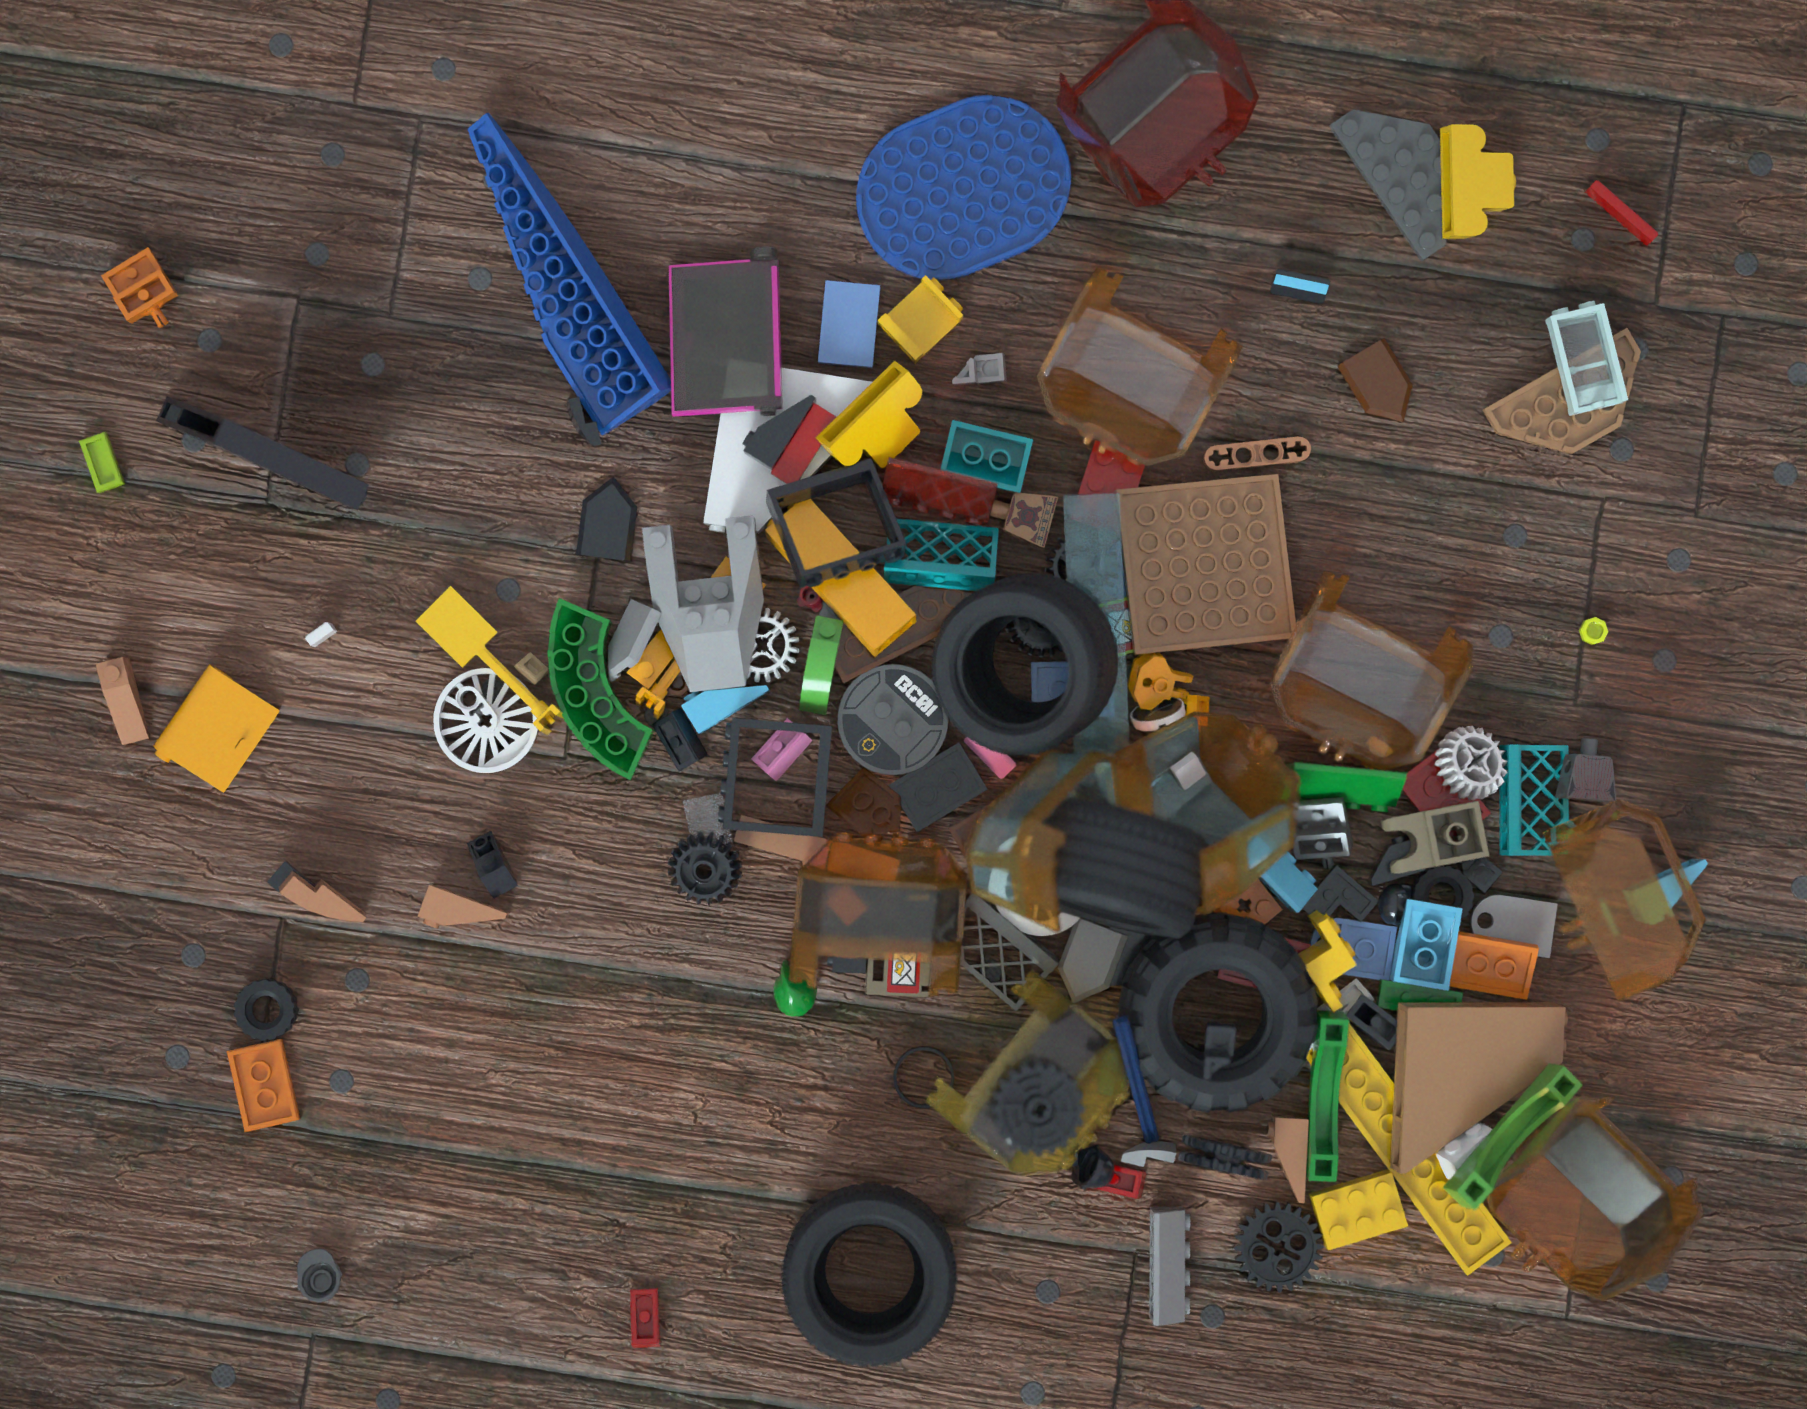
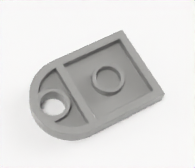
(1517, 920)

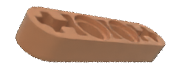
(1256, 450)

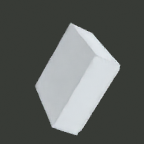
(320, 634)
(1188, 771)

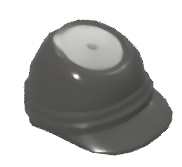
(318, 1275)

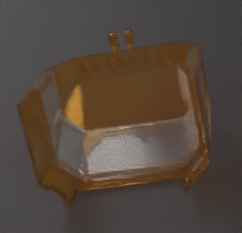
(1129, 379)
(1364, 684)

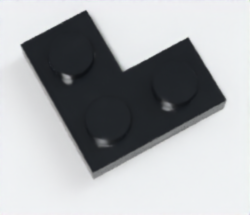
(1340, 890)

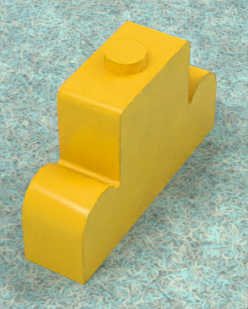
(1472, 181)
(875, 420)

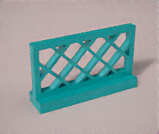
(939, 572)
(1510, 799)

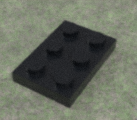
(938, 787)

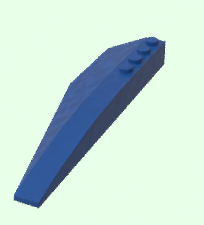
(572, 297)

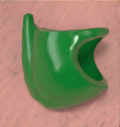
(792, 997)

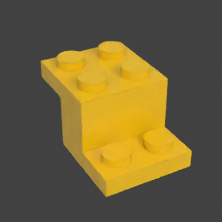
(1327, 959)

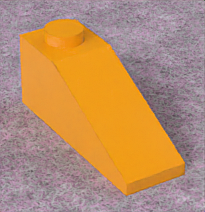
(653, 662)

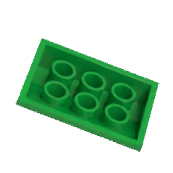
(1355, 785)

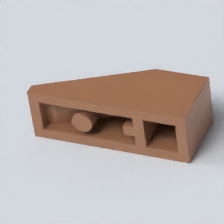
(123, 699)
(450, 908)
(1290, 1144)

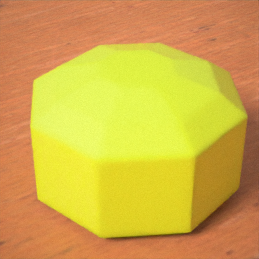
(1593, 630)

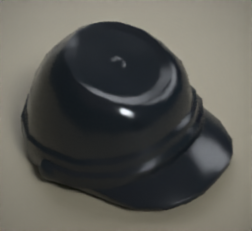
(1093, 1169)

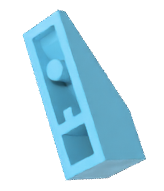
(714, 706)

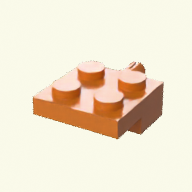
(140, 287)

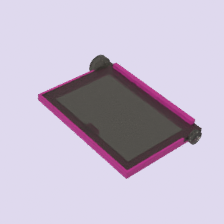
(726, 336)

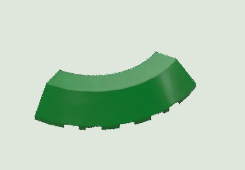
(586, 694)

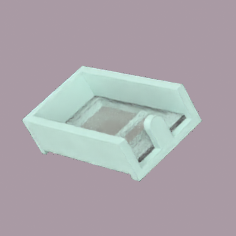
(1586, 358)

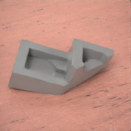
(983, 369)

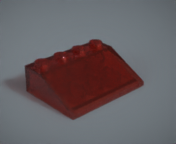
(939, 491)

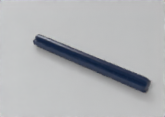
(1136, 1079)

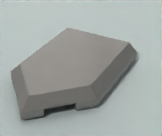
(631, 637)
(1090, 958)

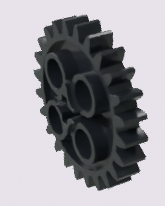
(1266, 1268)

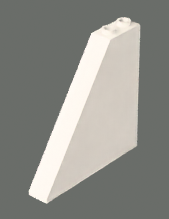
(740, 482)

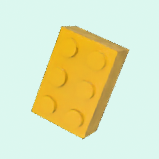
(1358, 1209)

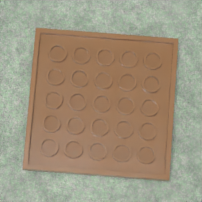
(1206, 564)

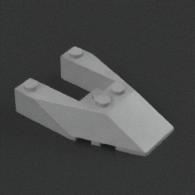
(708, 620)

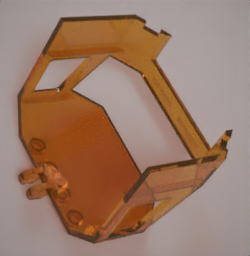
(1623, 898)

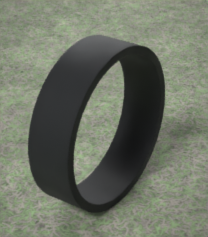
(918, 1105)

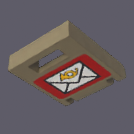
(899, 978)

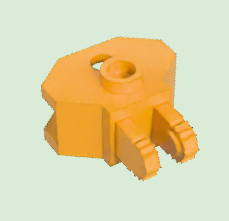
(1155, 681)

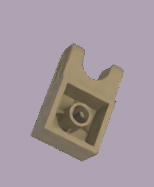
(1431, 839)

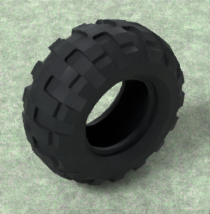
(1266, 1059)

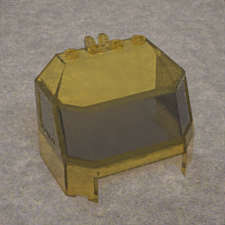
(1055, 1034)

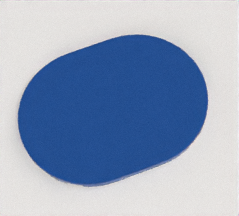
(963, 187)

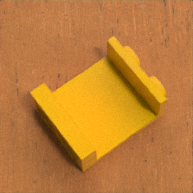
(921, 319)

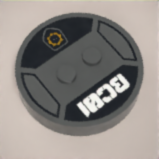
(892, 720)

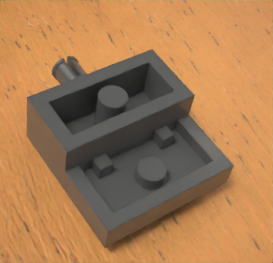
(1322, 830)

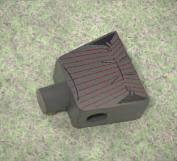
(1587, 775)

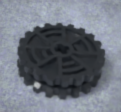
(1017, 1099)
(1225, 1157)

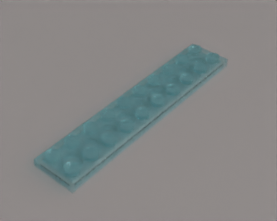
(1096, 568)

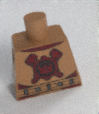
(1027, 517)

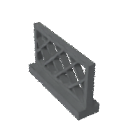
(1024, 942)

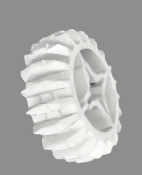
(779, 661)
(1483, 774)

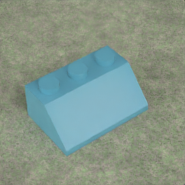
(1289, 883)

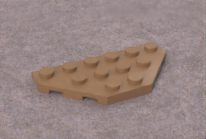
(1540, 408)

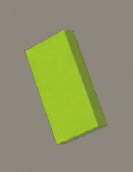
(102, 462)

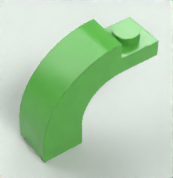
(820, 665)

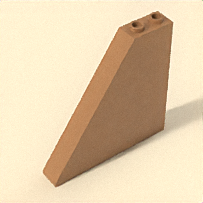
(1464, 1064)

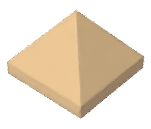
(531, 668)

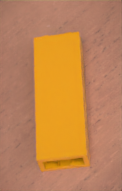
(862, 597)

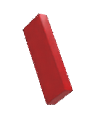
(1621, 212)
(802, 446)

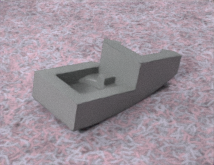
(1158, 1150)

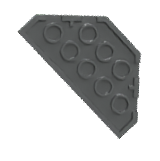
(1403, 170)

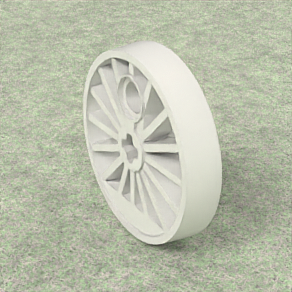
(507, 757)

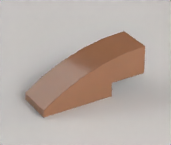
(320, 899)

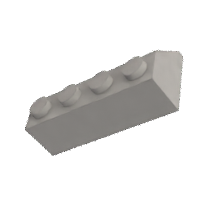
(1167, 1265)

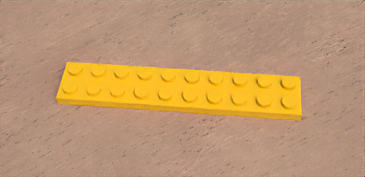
(1368, 1098)

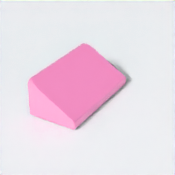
(781, 751)
(999, 763)

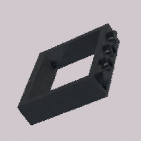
(824, 484)
(728, 784)

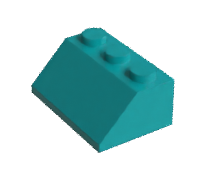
(987, 455)

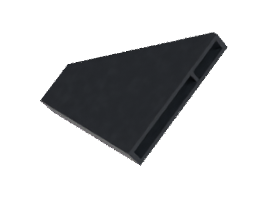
(262, 452)

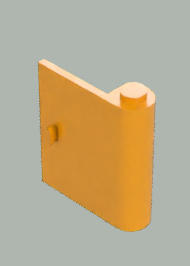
(211, 725)

